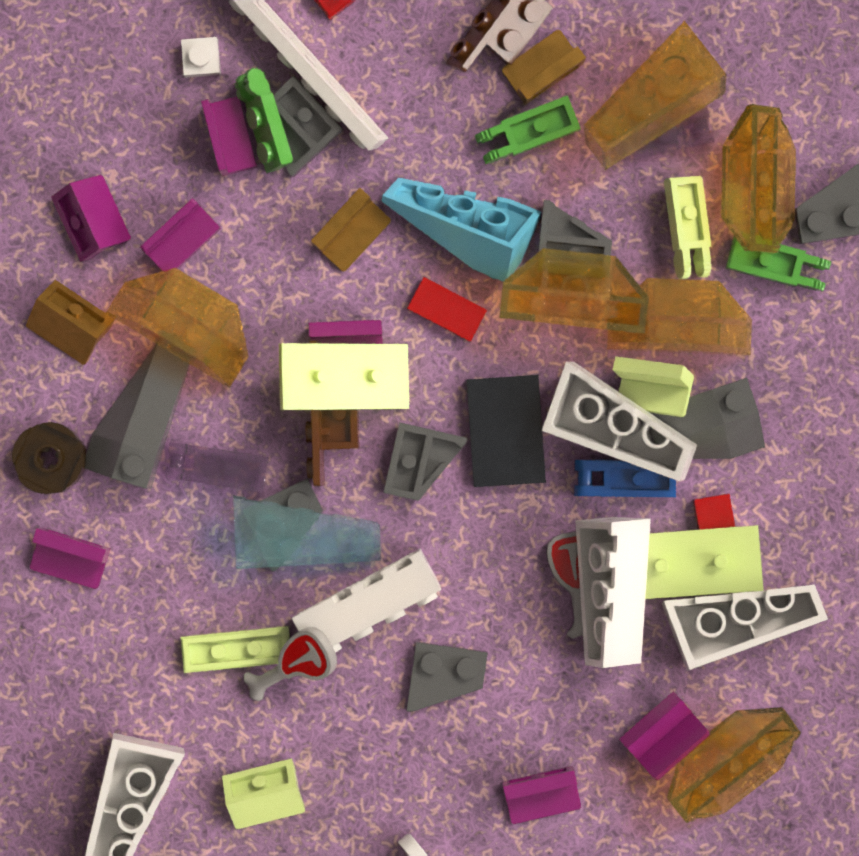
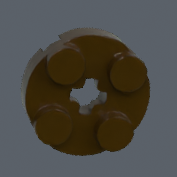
(29, 465)

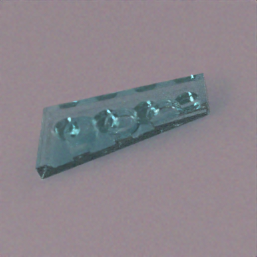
(294, 537)

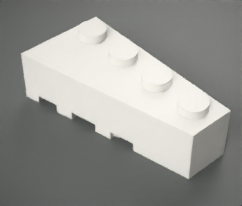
(610, 423)
(612, 588)
(372, 600)
(734, 622)
(129, 793)

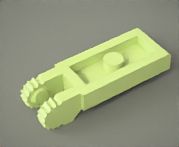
(688, 225)

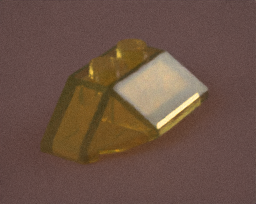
(759, 179)
(575, 291)
(688, 319)
(185, 321)
(732, 762)

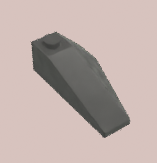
(720, 422)
(136, 427)

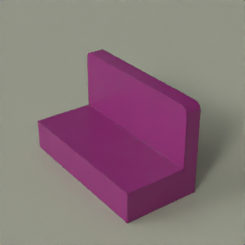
(229, 135)
(90, 216)
(180, 236)
(347, 332)
(69, 558)
(665, 736)
(542, 795)

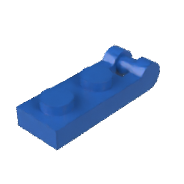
(621, 480)

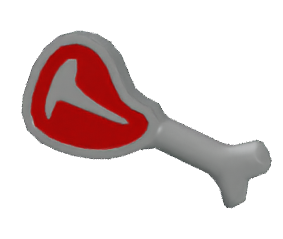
(563, 563)
(304, 655)

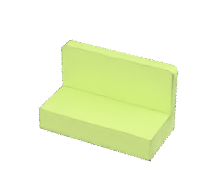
(655, 385)
(263, 794)

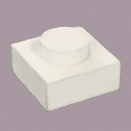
(200, 57)

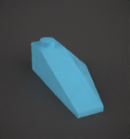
(477, 232)

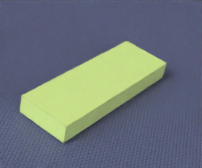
(233, 649)

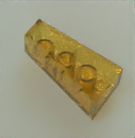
(656, 97)

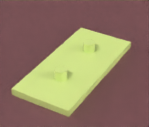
(343, 376)
(704, 562)

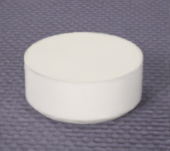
(411, 846)

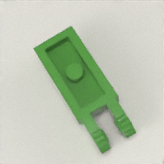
(264, 119)
(531, 129)
(778, 267)

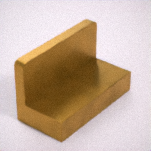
(543, 66)
(351, 230)
(68, 321)

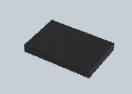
(506, 431)

